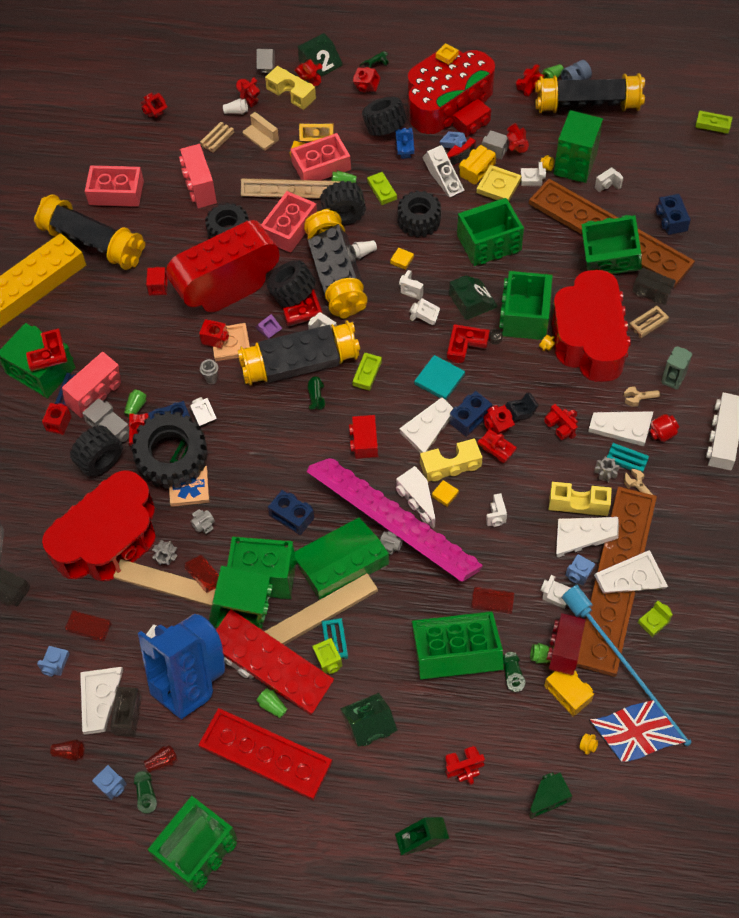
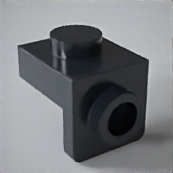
(522, 408)

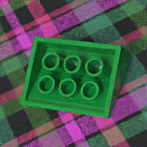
(341, 557)
(457, 645)

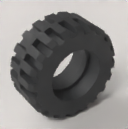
(169, 426)

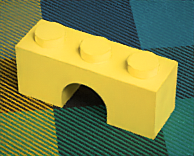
(281, 80)
(437, 467)
(565, 499)

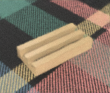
(214, 136)
(640, 329)

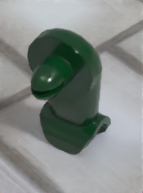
(377, 58)
(314, 387)
(514, 677)
(145, 794)

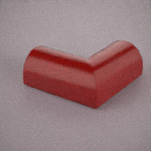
(302, 312)
(462, 338)
(51, 354)

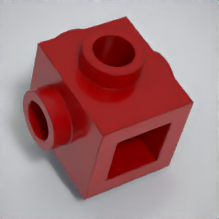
(366, 79)
(158, 105)
(498, 419)

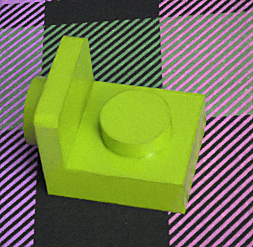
(656, 618)
(328, 656)

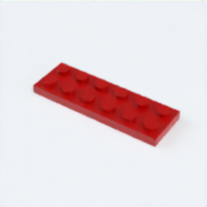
(272, 662)
(265, 754)

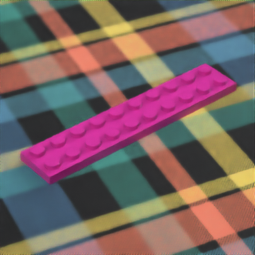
(395, 519)

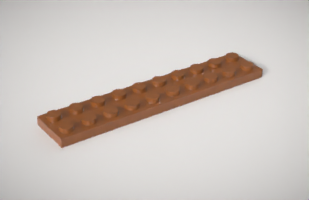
(575, 210)
(614, 609)

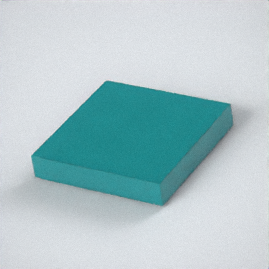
(439, 377)

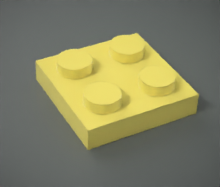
(498, 183)

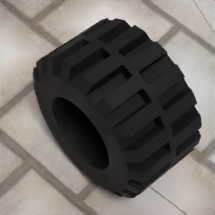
(384, 115)
(345, 199)
(419, 203)
(223, 216)
(291, 283)
(96, 450)

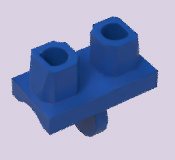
(405, 142)

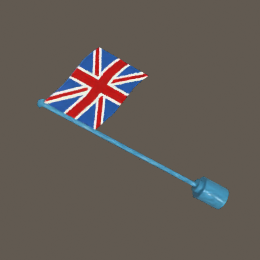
(640, 727)

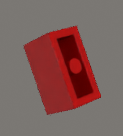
(472, 117)
(364, 437)

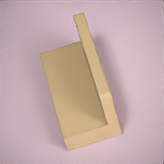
(261, 132)

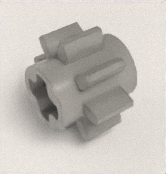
(606, 469)
(202, 521)
(391, 542)
(164, 552)

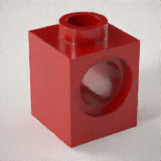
(157, 281)
(214, 333)
(55, 424)

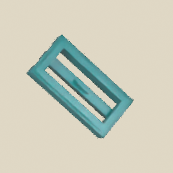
(628, 456)
(344, 654)

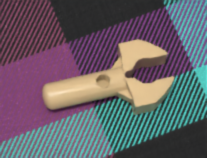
(631, 391)
(636, 483)

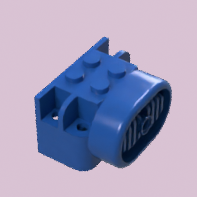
(184, 662)

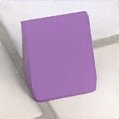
(268, 326)

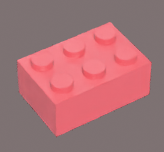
(321, 158)
(198, 176)
(114, 186)
(287, 220)
(91, 383)

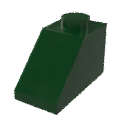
(550, 795)
(422, 835)

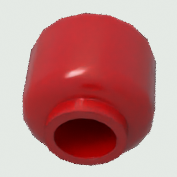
(664, 428)

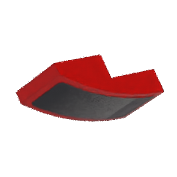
(457, 154)

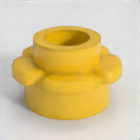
(548, 162)
(547, 343)
(589, 743)

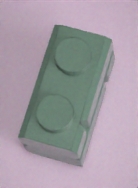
(676, 367)

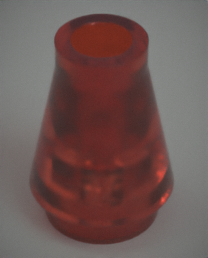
(68, 750)
(162, 758)

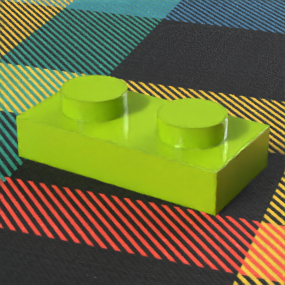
(713, 122)
(382, 188)
(367, 371)

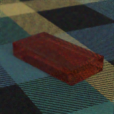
(202, 573)
(493, 600)
(88, 625)

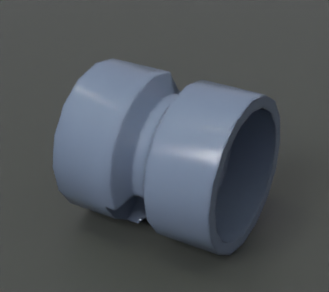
(577, 71)

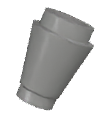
(209, 370)

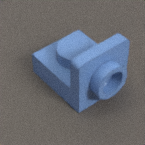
(452, 139)
(580, 570)
(53, 661)
(109, 782)

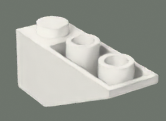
(443, 171)
(416, 490)

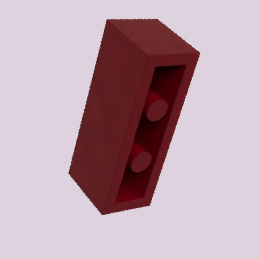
(566, 644)

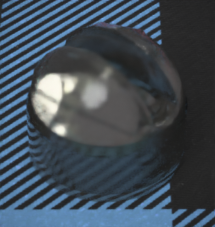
(495, 336)

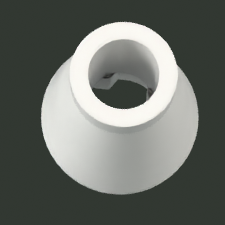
(236, 107)
(361, 249)

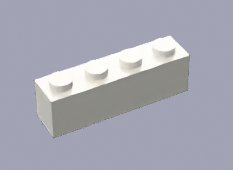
(726, 433)

